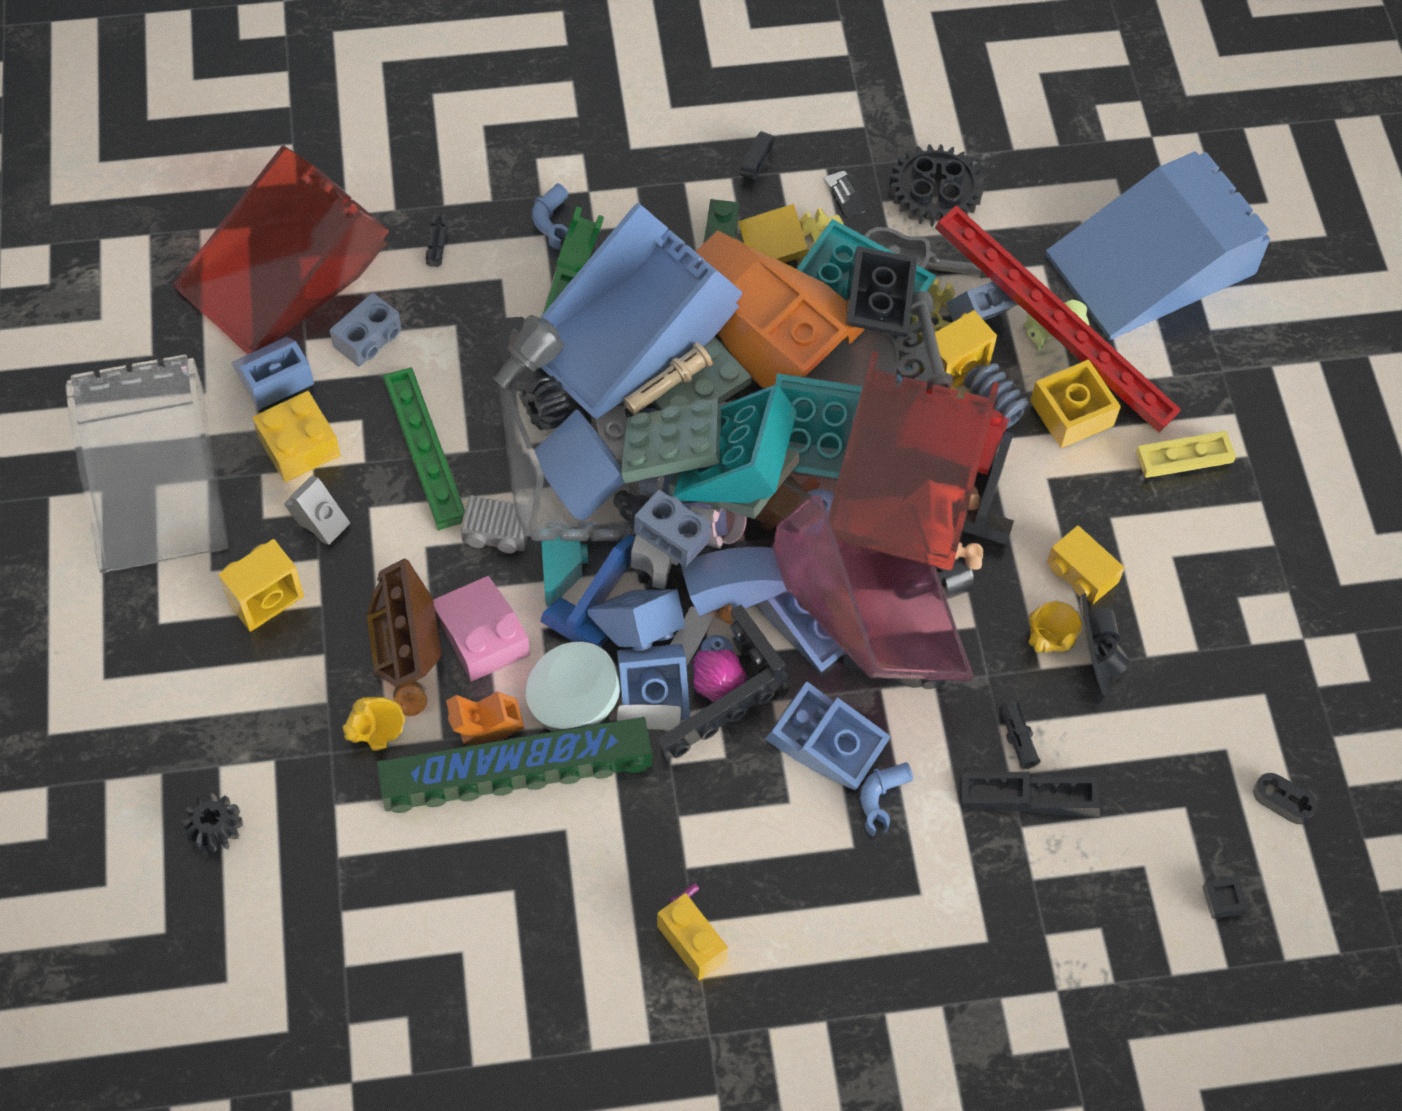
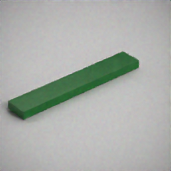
(424, 448)

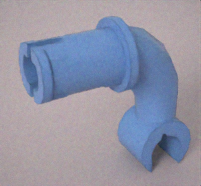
(544, 208)
(877, 784)

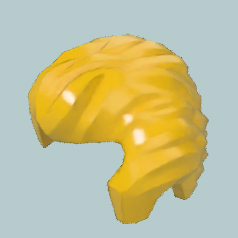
(1054, 627)
(374, 721)

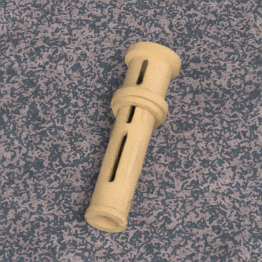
(679, 371)

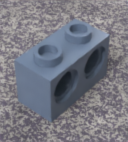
(986, 300)
(365, 325)
(667, 532)

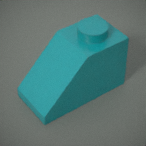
(561, 566)

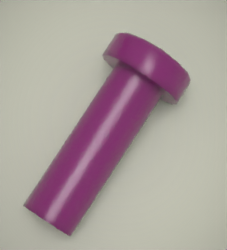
(689, 891)

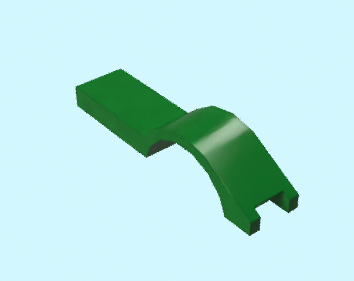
(573, 253)

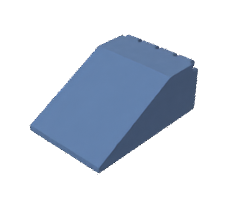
(1161, 246)
(634, 312)

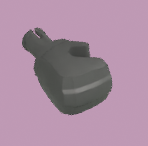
(529, 349)

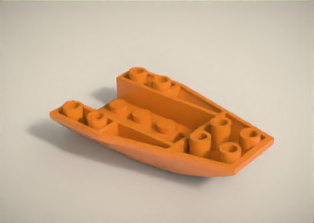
(783, 317)

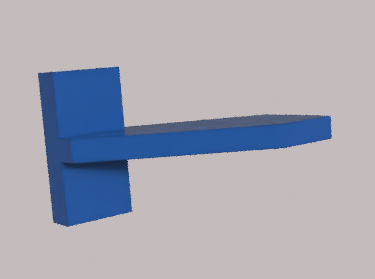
(574, 620)

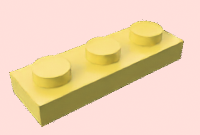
(1185, 454)

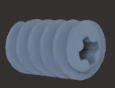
(980, 382)

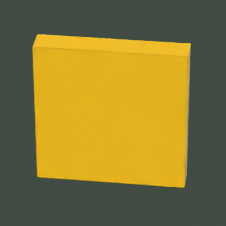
(776, 234)

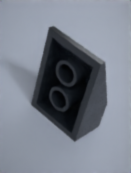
(880, 291)

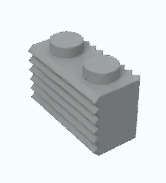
(492, 524)

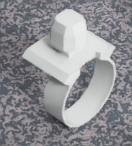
(712, 516)

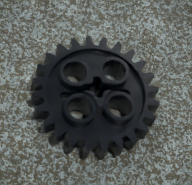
(914, 182)

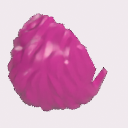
(717, 673)

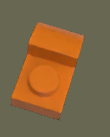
(485, 720)

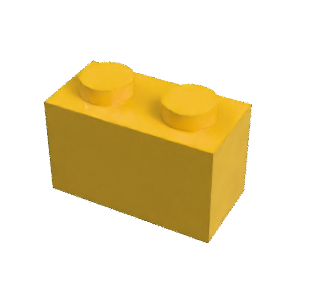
(1085, 565)
(692, 936)

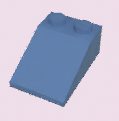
(801, 630)

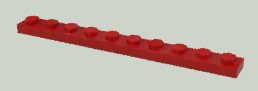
(1057, 318)

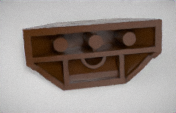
(402, 626)

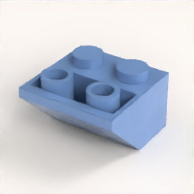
(274, 372)

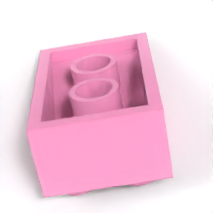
(481, 628)

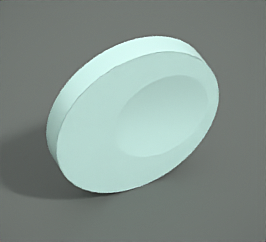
(573, 686)

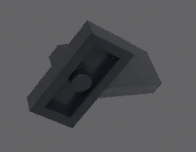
(980, 521)

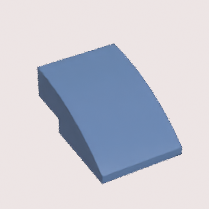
(579, 466)
(733, 578)
(828, 736)

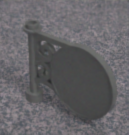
(850, 362)

